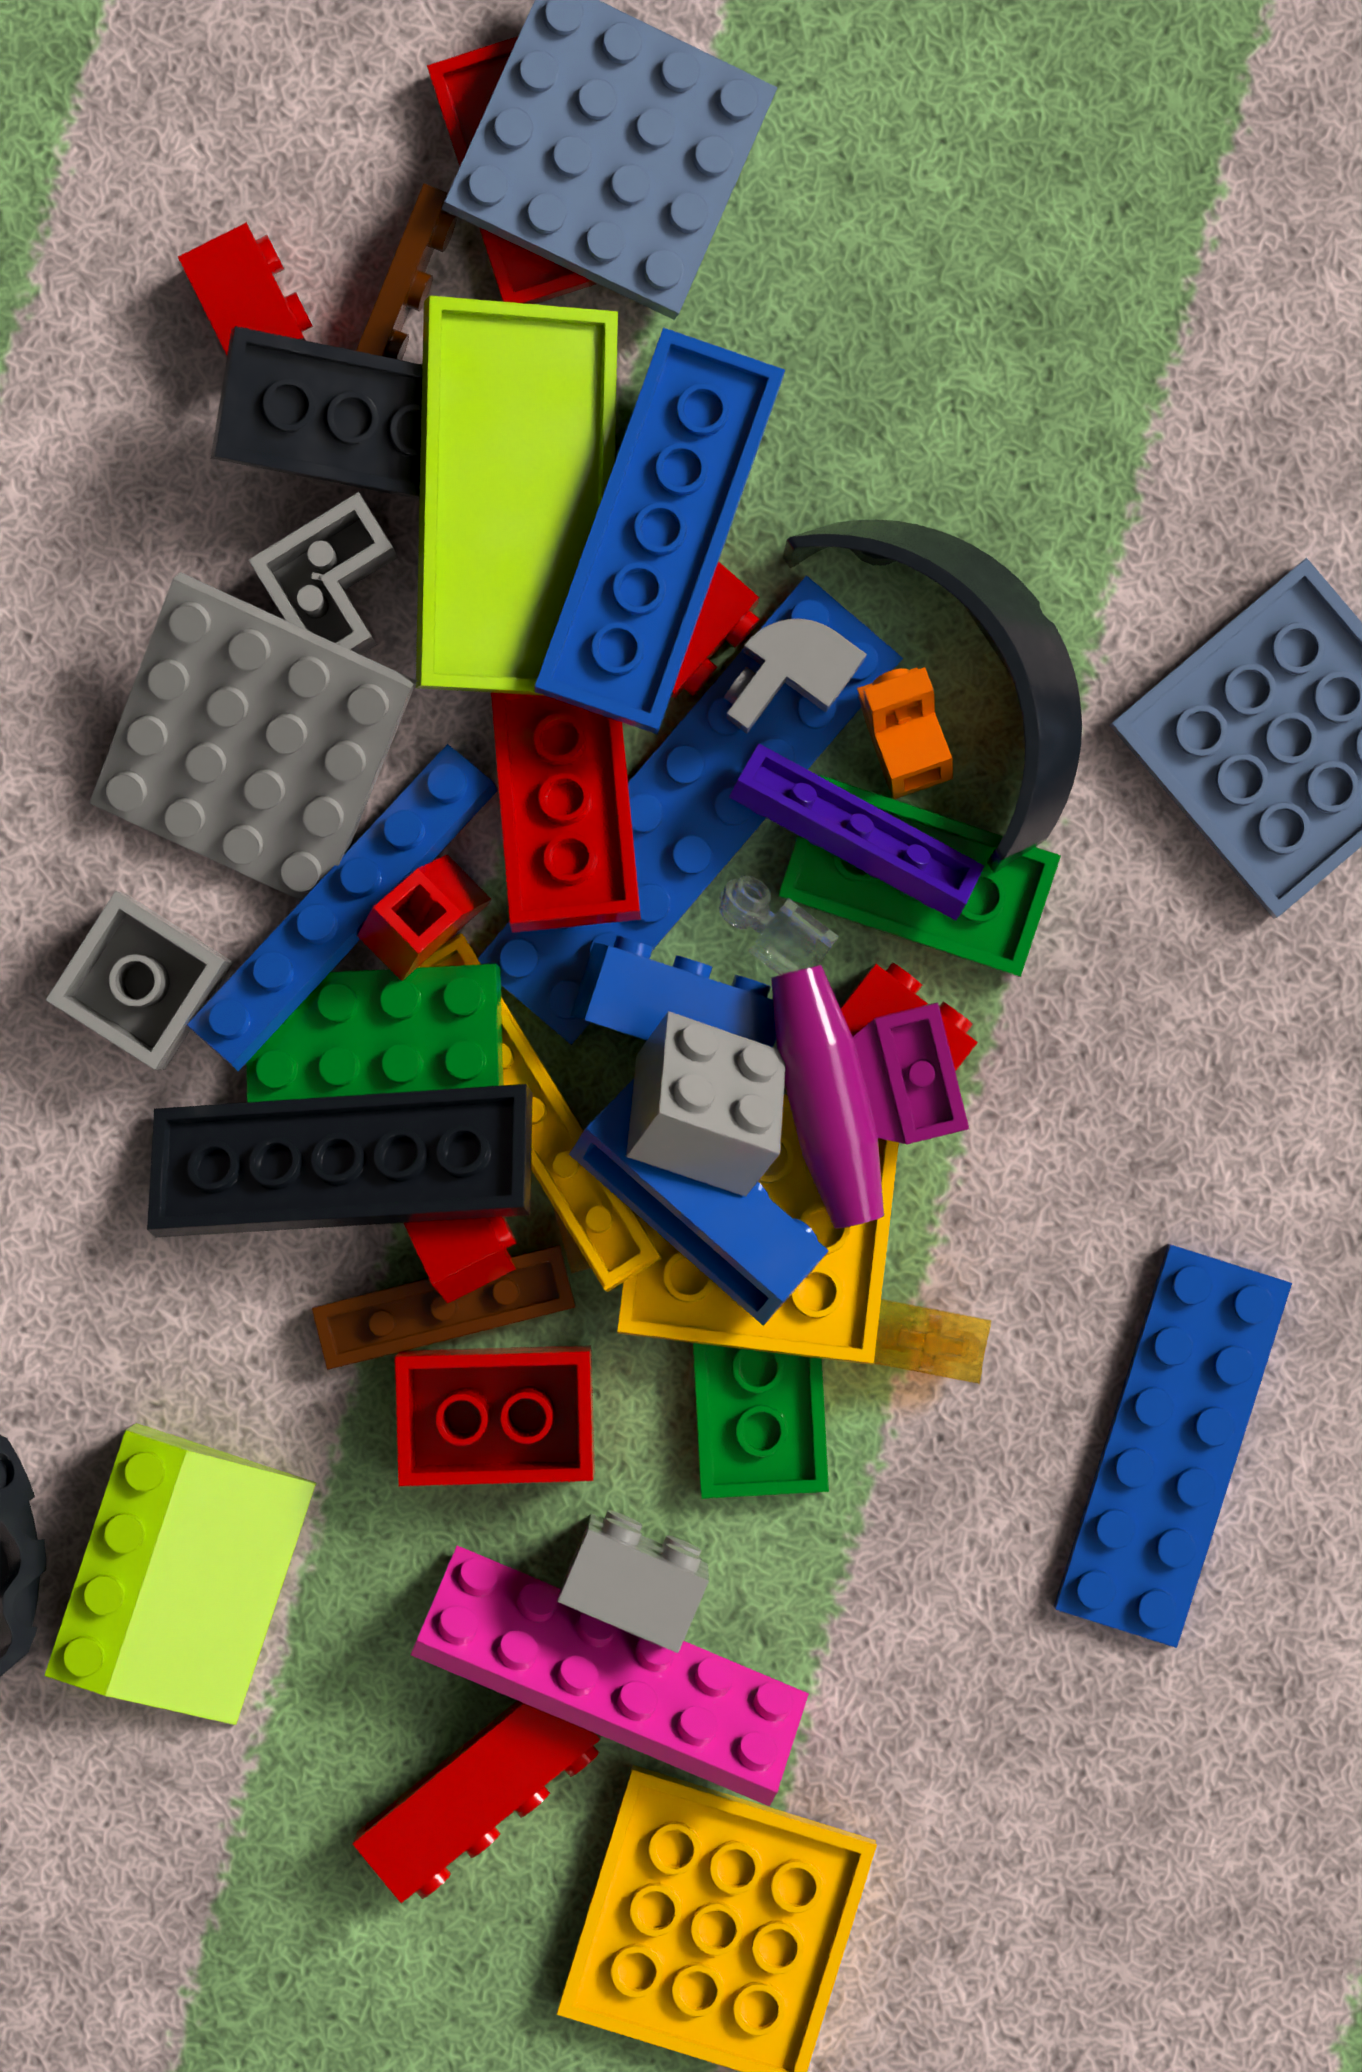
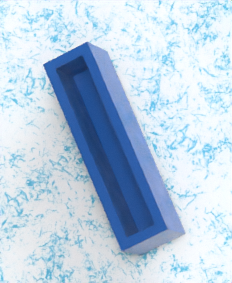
(733, 1238)

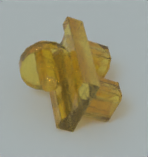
(931, 1341)

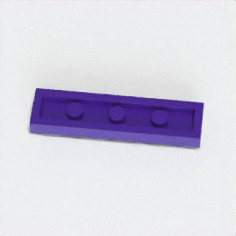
(857, 832)

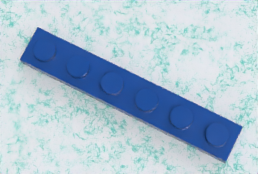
(333, 912)

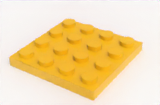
(824, 1318)
(716, 1926)

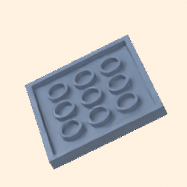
(610, 149)
(1265, 738)

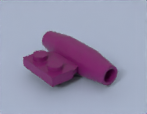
(850, 1090)

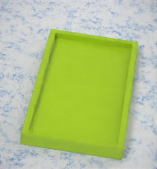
(508, 481)

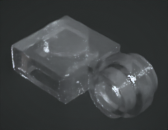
(786, 939)

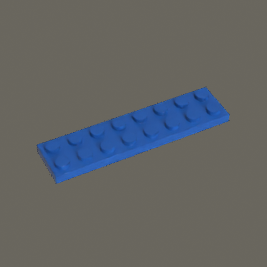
(684, 813)

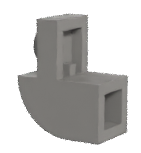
(796, 653)

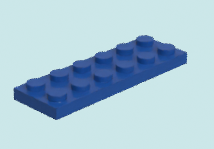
(659, 531)
(1172, 1445)

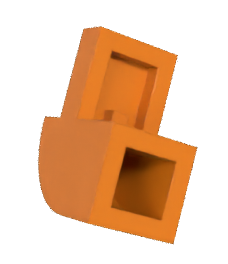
(906, 730)

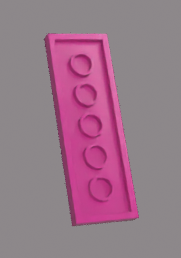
(663, 1703)

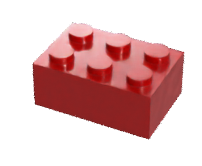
(495, 1415)

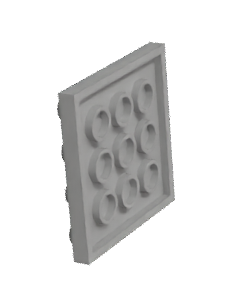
(250, 739)

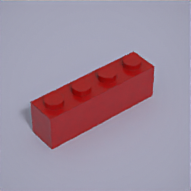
(471, 1794)

